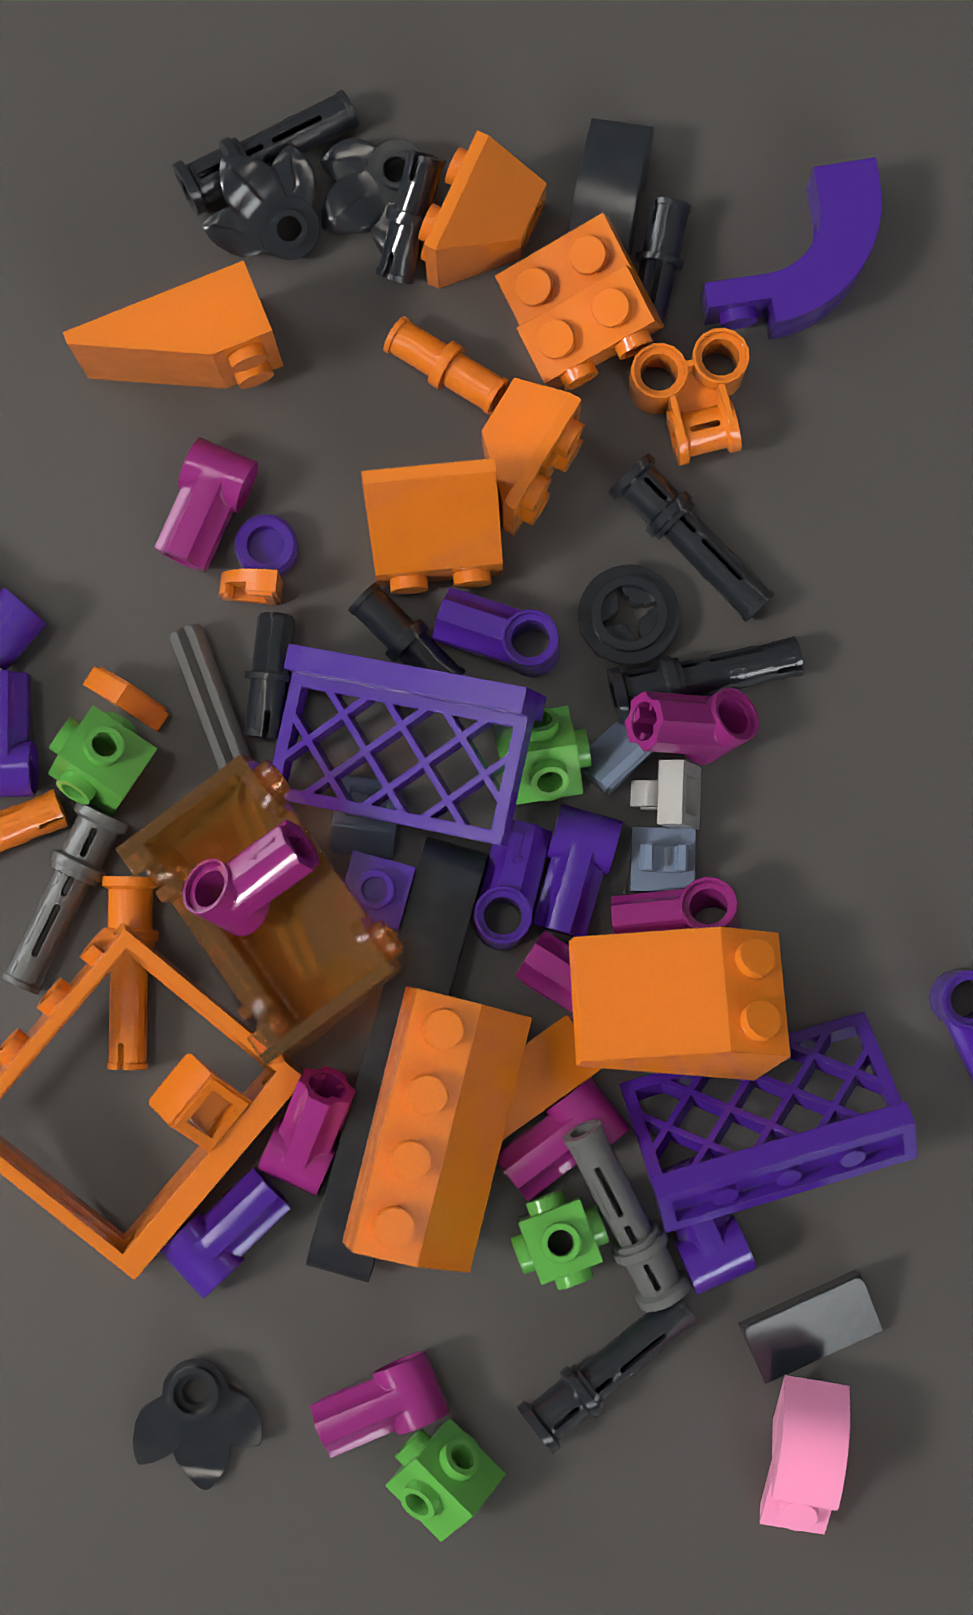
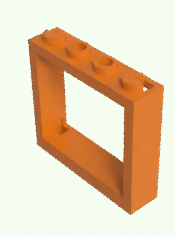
(201, 1171)

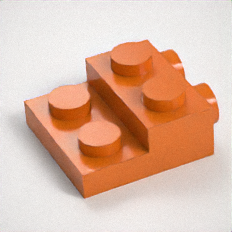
(579, 304)

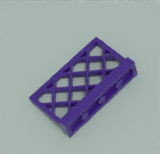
(416, 689)
(794, 1159)

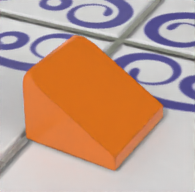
(198, 1102)

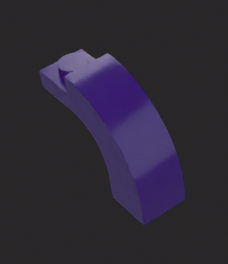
(845, 224)

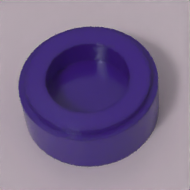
(267, 544)

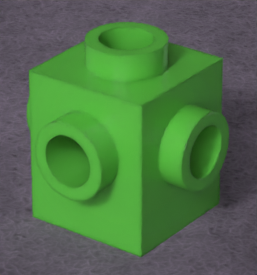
(552, 757)
(99, 759)
(556, 1213)
(443, 1478)

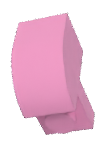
(807, 1455)

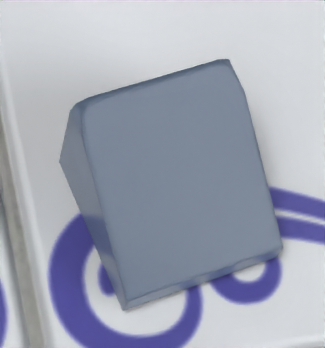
(613, 759)
(362, 833)

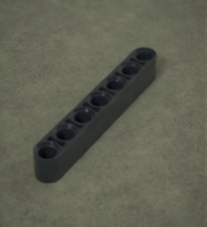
(433, 943)

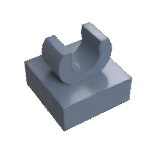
(661, 858)

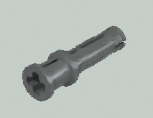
(26, 967)
(637, 1241)

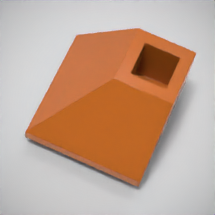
(484, 215)
(529, 438)

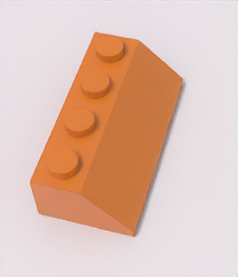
(436, 1132)

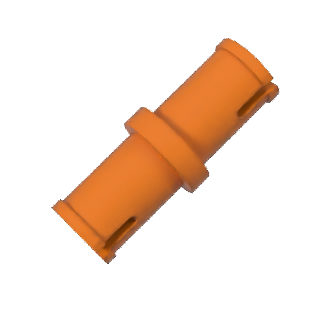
(446, 365)

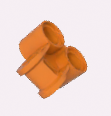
(698, 402)

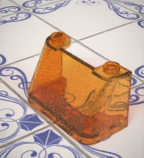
(316, 945)

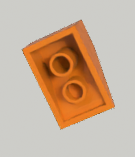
(188, 336)
(434, 525)
(680, 1002)

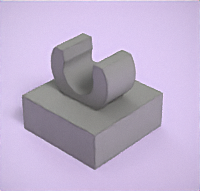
(673, 796)

